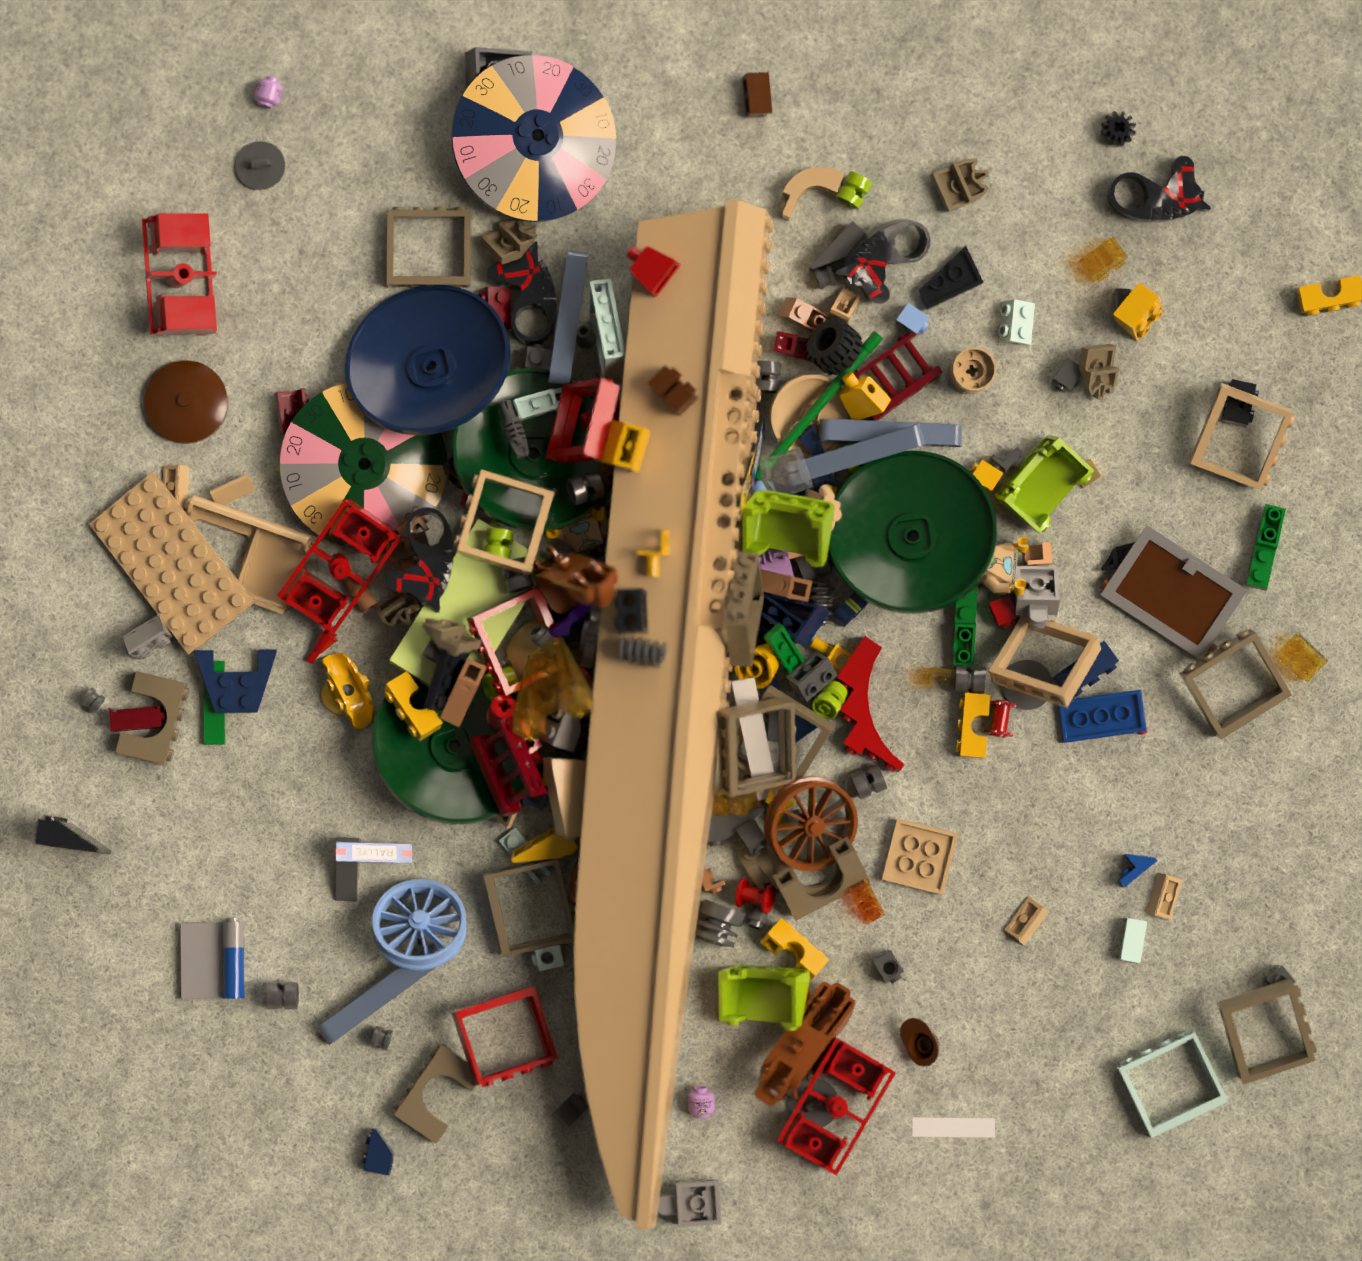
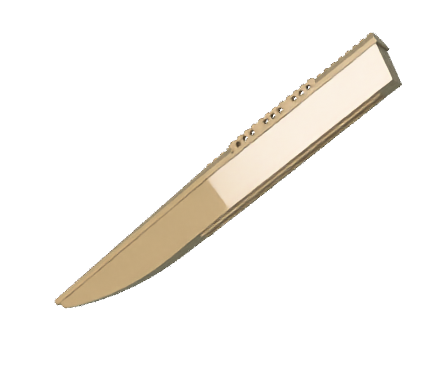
(658, 727)

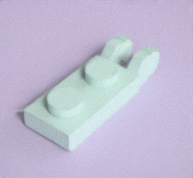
(536, 404)
(514, 840)

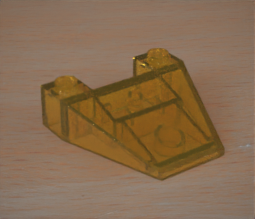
(550, 684)

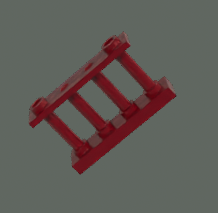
(912, 385)
(495, 774)

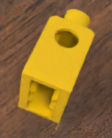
(863, 397)

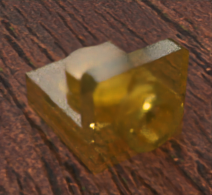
(943, 675)

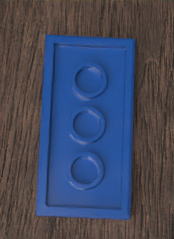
(1103, 716)

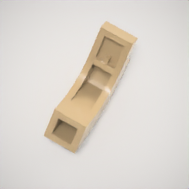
(810, 179)

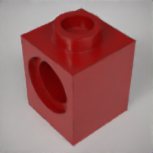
(1003, 612)

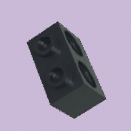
(637, 610)

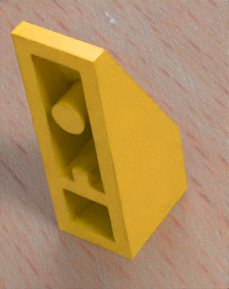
(544, 847)

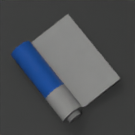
(212, 960)

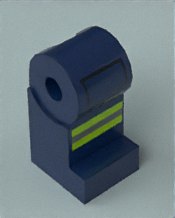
(850, 609)

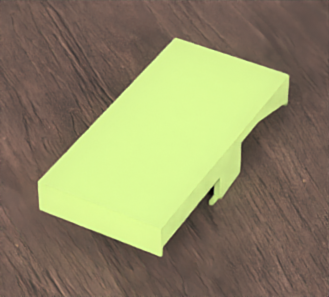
(470, 590)

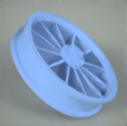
(419, 924)

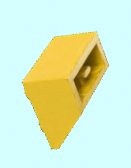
(1138, 311)
(625, 445)

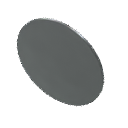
(260, 165)
(1031, 669)
(812, 1106)

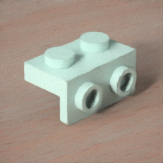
(1016, 322)

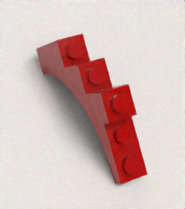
(856, 708)

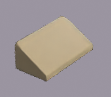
(176, 480)
(233, 490)
(1164, 896)
(1026, 920)

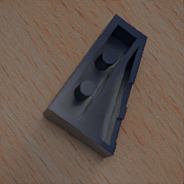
(797, 617)
(1104, 662)

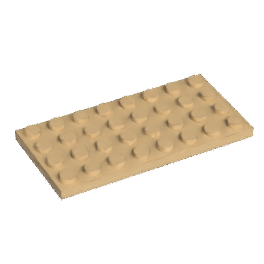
(171, 563)

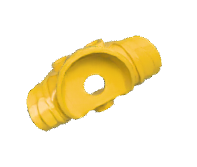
(359, 705)

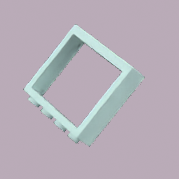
(607, 330)
(1189, 1114)

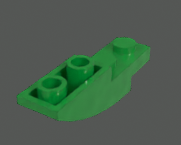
(1265, 547)
(965, 629)

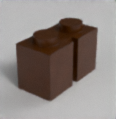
(673, 390)

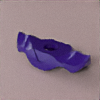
(573, 620)

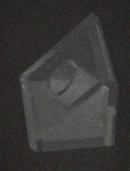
(786, 472)

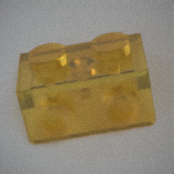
(1301, 657)

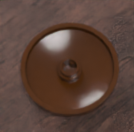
(186, 402)

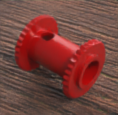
(1000, 718)
(755, 896)

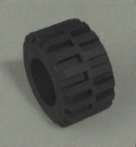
(833, 346)

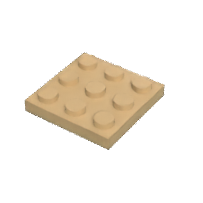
(920, 856)

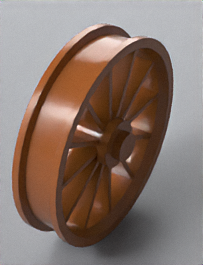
(809, 823)

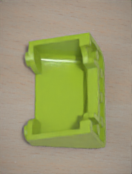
(1043, 482)
(788, 525)
(763, 994)

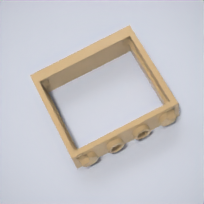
(1211, 420)
(466, 522)
(1037, 688)

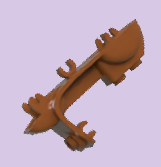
(574, 580)
(797, 1050)

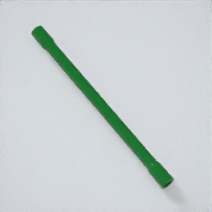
(867, 348)

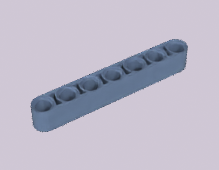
(568, 317)
(858, 430)
(865, 451)
(372, 1000)

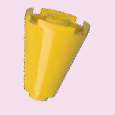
(763, 668)

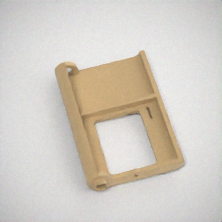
(270, 555)

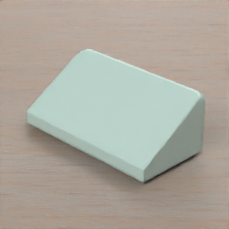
(1133, 940)

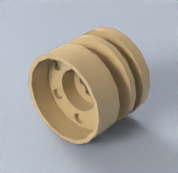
(978, 360)

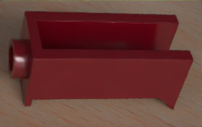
(137, 718)

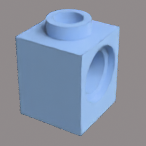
(912, 320)

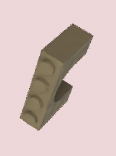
(158, 747)
(807, 899)
(413, 1110)

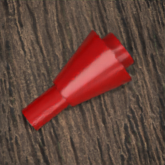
(323, 642)

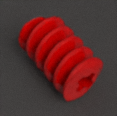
(501, 707)

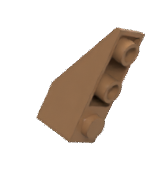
(802, 314)
(786, 585)
(463, 692)

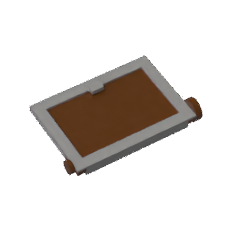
(1173, 592)

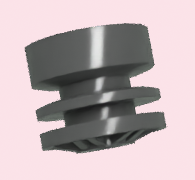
(719, 923)

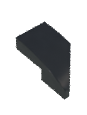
(1116, 557)

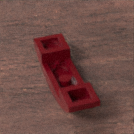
(790, 345)

